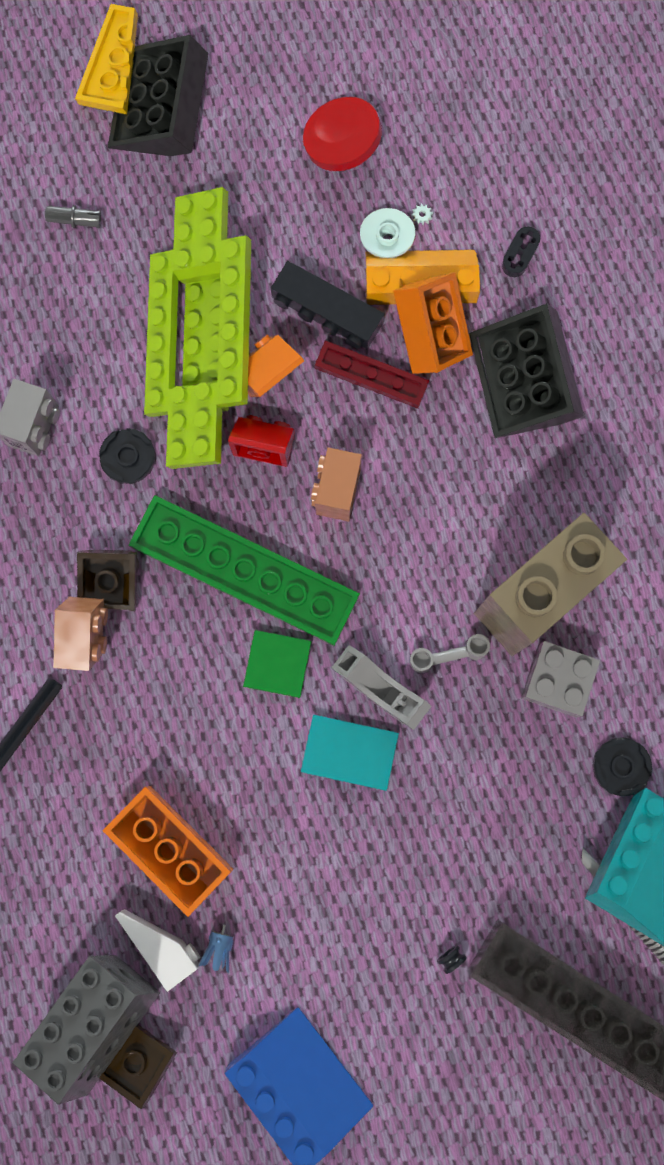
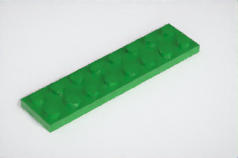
(244, 570)

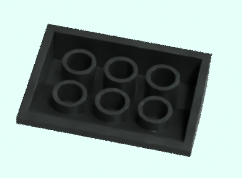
(162, 98)
(526, 372)

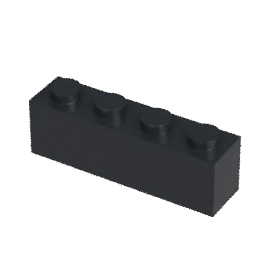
(326, 305)

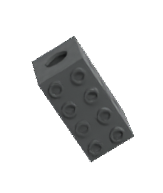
(86, 1028)

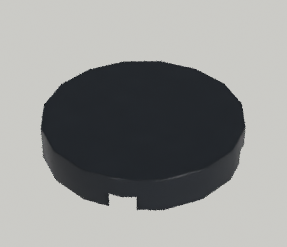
(125, 464)
(615, 760)

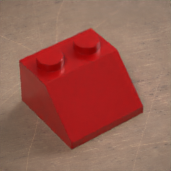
(262, 440)

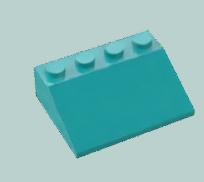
(632, 870)

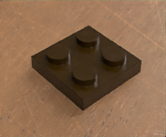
(139, 1067)

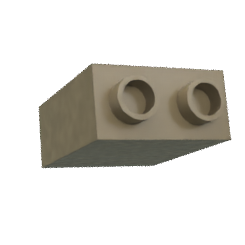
(549, 585)

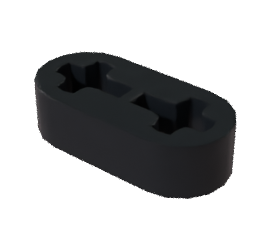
(526, 255)

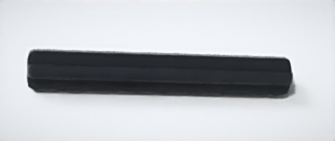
(28, 719)

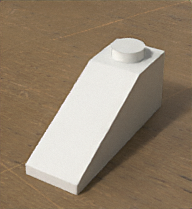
(163, 952)

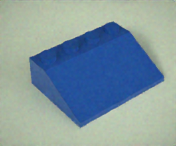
(298, 1089)

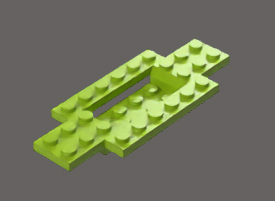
(215, 329)

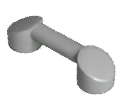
(423, 660)

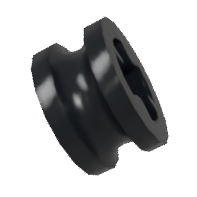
(451, 959)

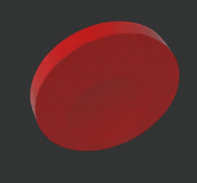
(342, 134)

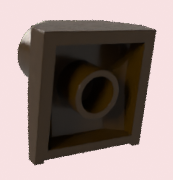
(109, 577)

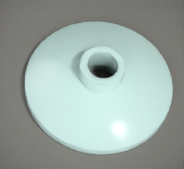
(391, 223)

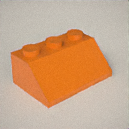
(433, 323)

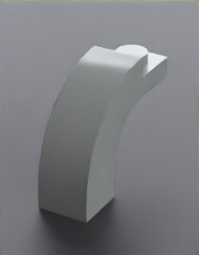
(381, 688)

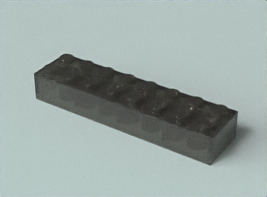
(572, 1005)

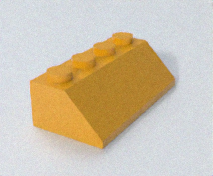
(388, 274)

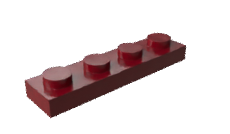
(371, 374)

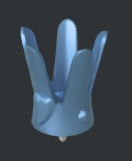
(222, 945)

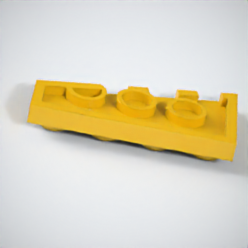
(110, 65)

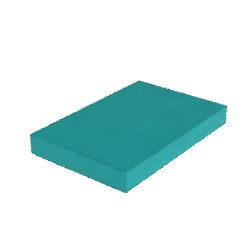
(349, 752)

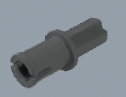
(73, 216)

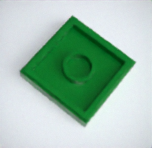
(277, 664)

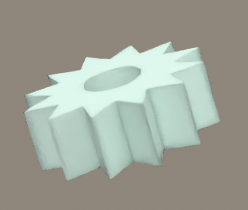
(418, 218)

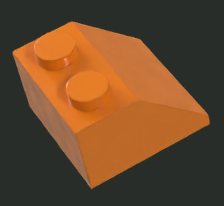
(270, 364)

